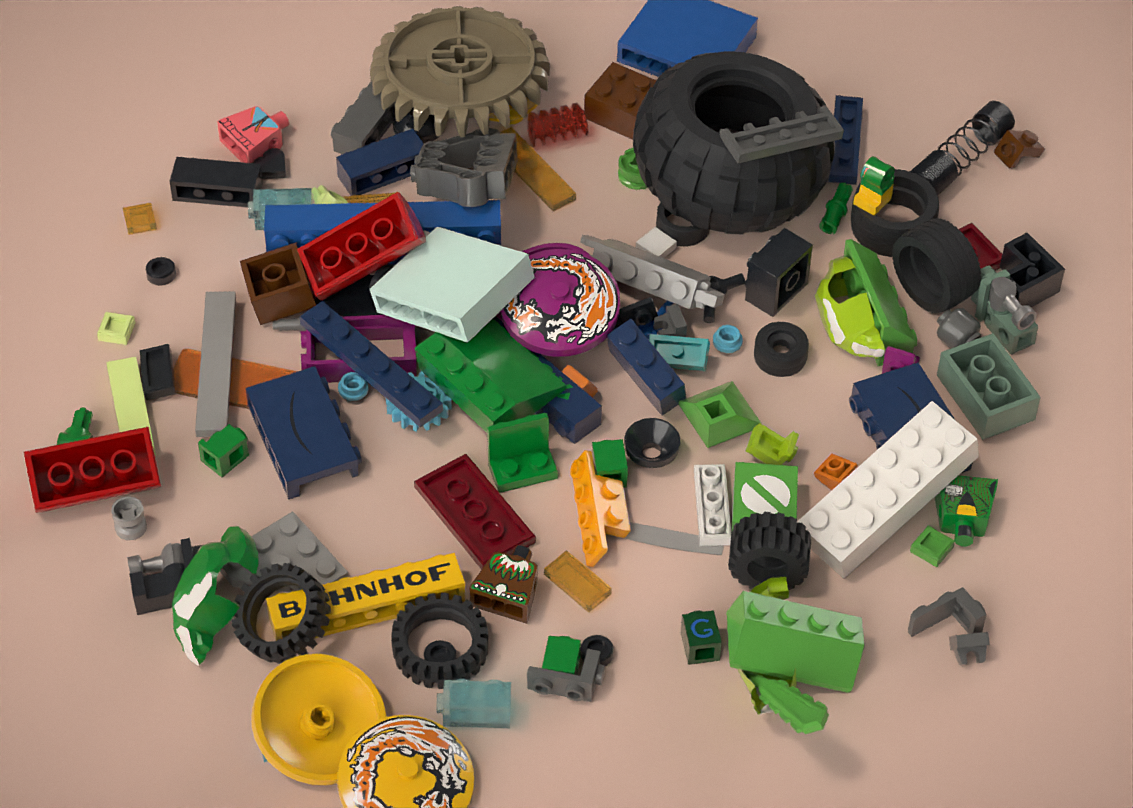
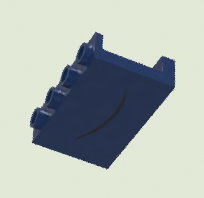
(892, 400)
(302, 429)

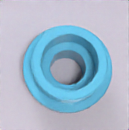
(727, 339)
(353, 387)

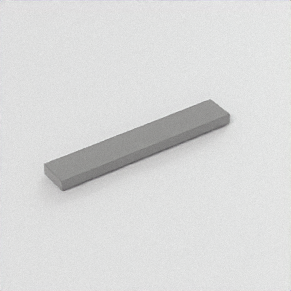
(215, 363)

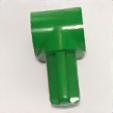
(79, 428)

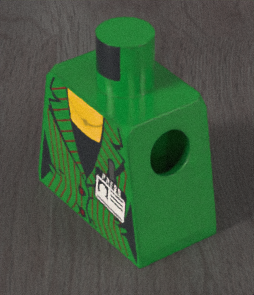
(966, 507)

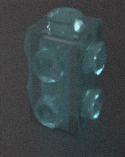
(264, 197)
(475, 703)

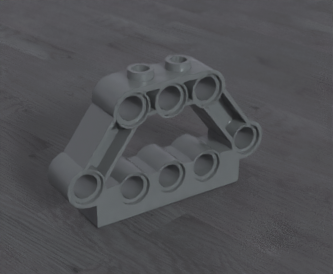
(443, 165)

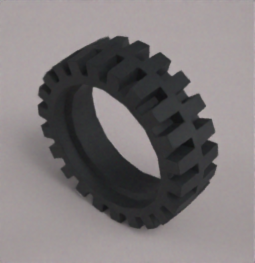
(439, 609)
(308, 627)

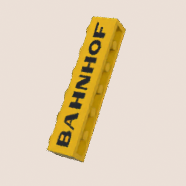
(371, 596)

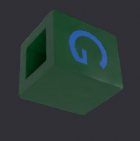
(701, 637)

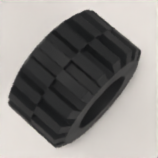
(769, 548)

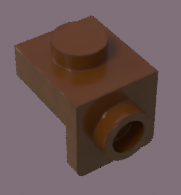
(1018, 144)

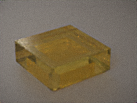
(139, 218)

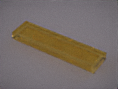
(541, 176)

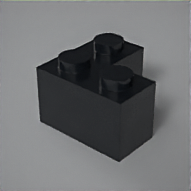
(1032, 269)

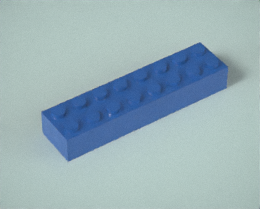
(308, 221)

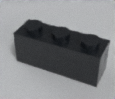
(214, 181)

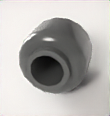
(957, 327)

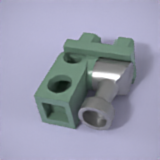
(1002, 311)

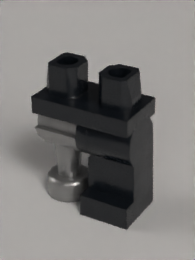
(157, 590)

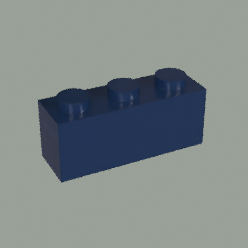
(378, 163)
(646, 367)

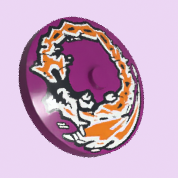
(565, 305)

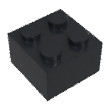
(778, 271)

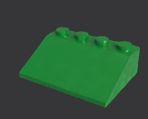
(489, 375)

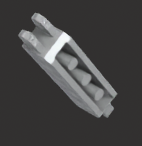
(654, 274)

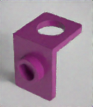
(897, 359)

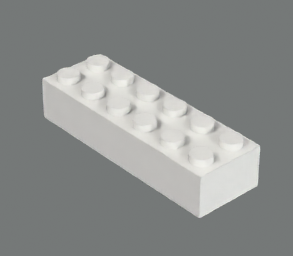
(889, 488)

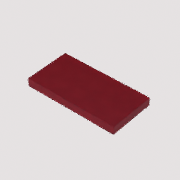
(473, 510)

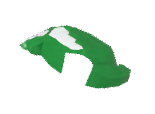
(195, 606)

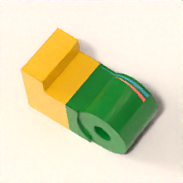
(875, 186)

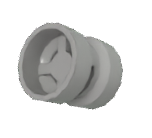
(129, 518)

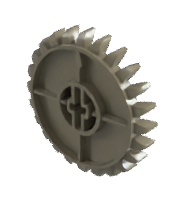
(459, 68)

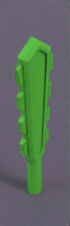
(792, 707)

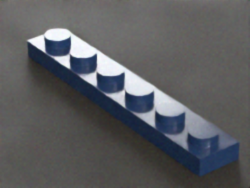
(371, 364)

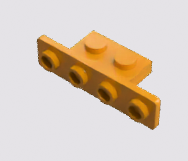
(599, 506)

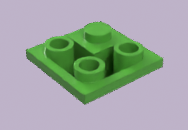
(719, 414)

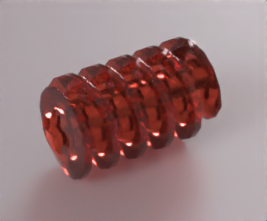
(557, 122)

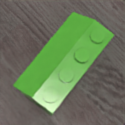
(872, 279)
(779, 634)

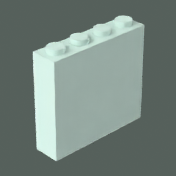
(452, 284)

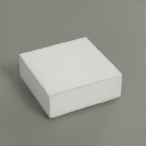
(657, 243)

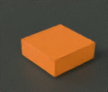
(580, 380)

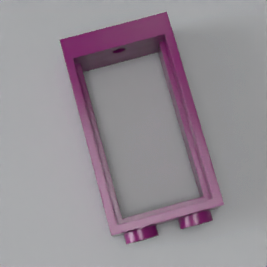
(373, 328)

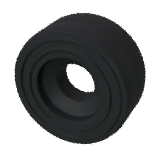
(778, 363)

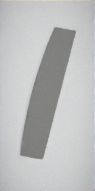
(670, 539)

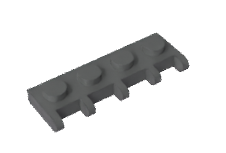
(782, 136)

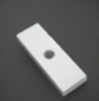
(712, 505)

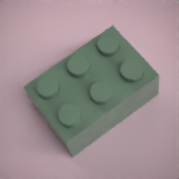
(988, 386)

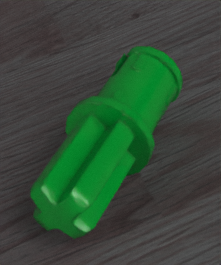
(836, 209)

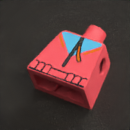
(252, 132)

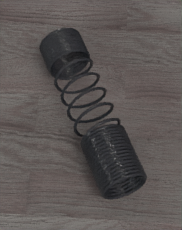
(942, 169)

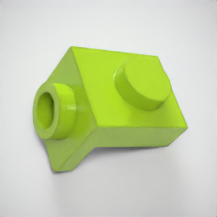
(772, 447)

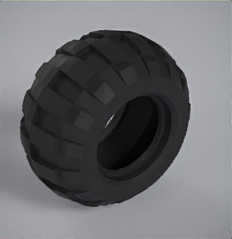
(691, 166)

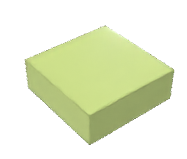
(116, 328)

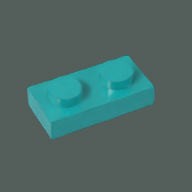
(682, 351)

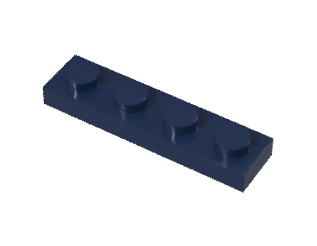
(846, 158)

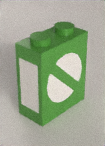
(764, 489)

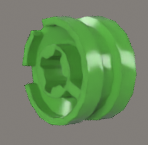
(629, 172)

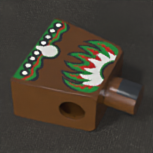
(506, 585)

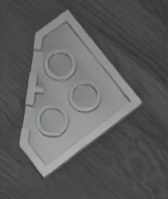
(289, 543)

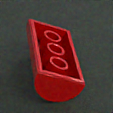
(361, 245)
(92, 469)

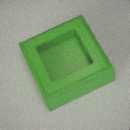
(932, 546)

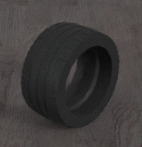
(908, 191)
(936, 265)

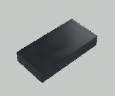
(157, 372)

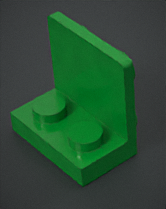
(520, 452)

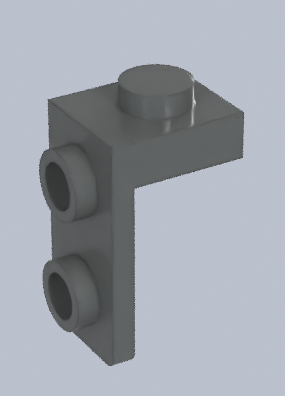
(959, 603)
(569, 685)

